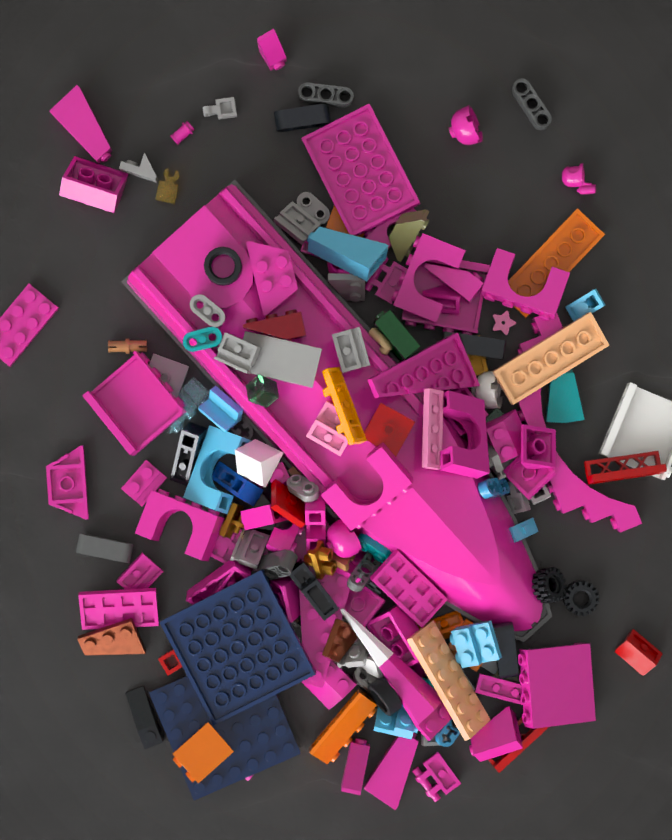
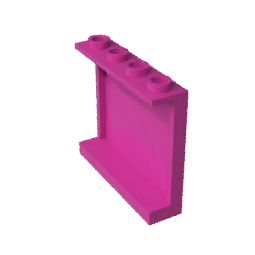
(468, 318)
(135, 403)
(557, 685)

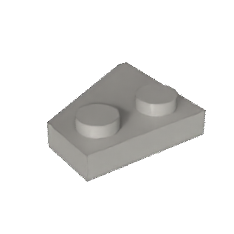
(348, 286)

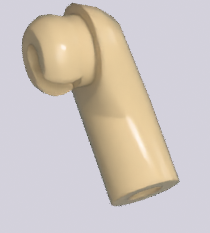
(386, 346)

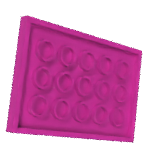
(360, 171)

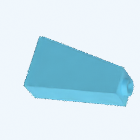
(348, 251)

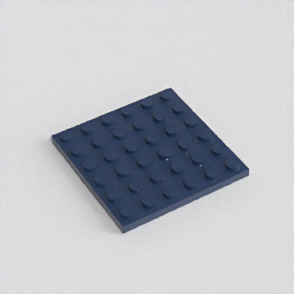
(238, 647)
(256, 735)

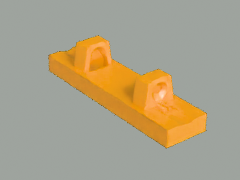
(344, 406)

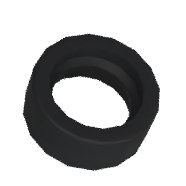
(220, 251)
(385, 696)

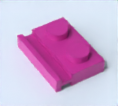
(143, 481)
(139, 573)

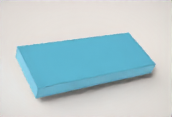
(523, 529)

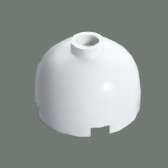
(488, 390)

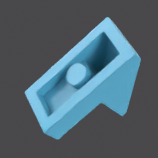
(588, 303)

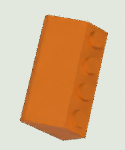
(343, 725)

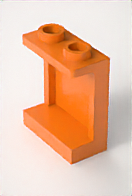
(202, 753)

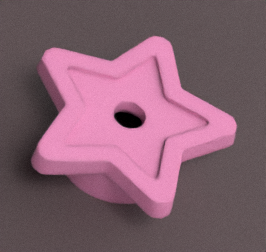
(499, 326)

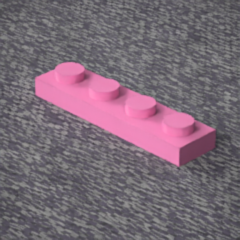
(432, 428)

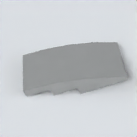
(284, 359)

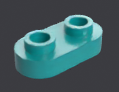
(202, 338)
(378, 551)

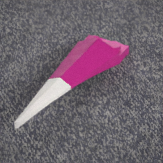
(416, 694)

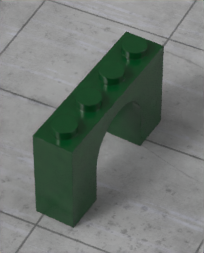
(402, 342)

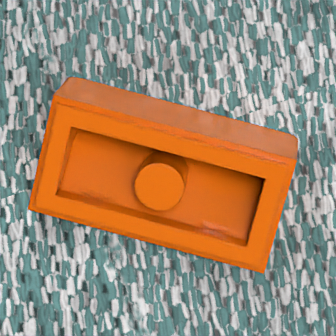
(448, 622)

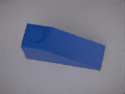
(236, 484)

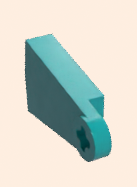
(564, 400)

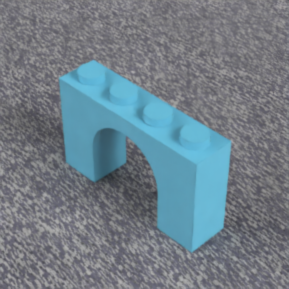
(201, 485)

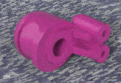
(575, 177)

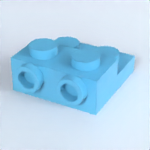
(475, 644)
(397, 724)

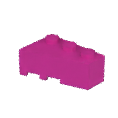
(219, 579)

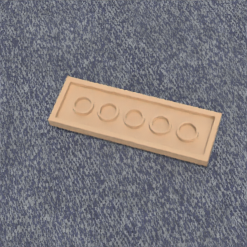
(550, 358)
(448, 680)

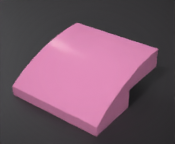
(325, 432)

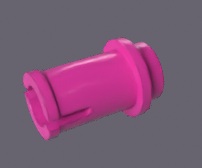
(182, 132)

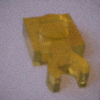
(167, 189)

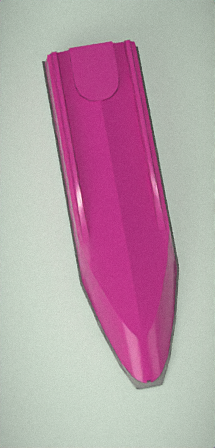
(438, 523)

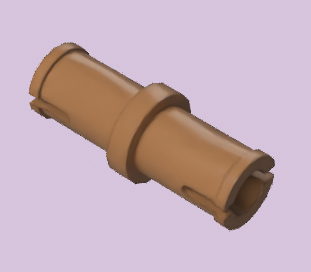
(128, 346)

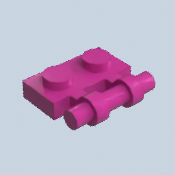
(389, 283)
(440, 772)

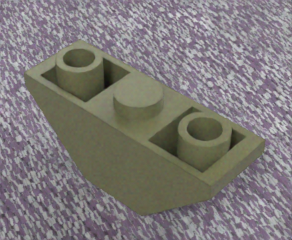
(406, 231)

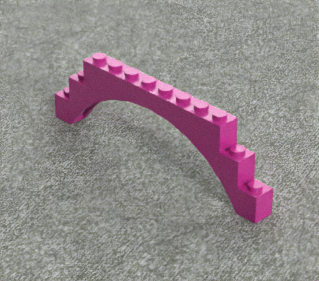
(567, 487)

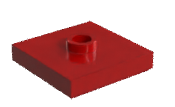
(388, 427)
(287, 504)

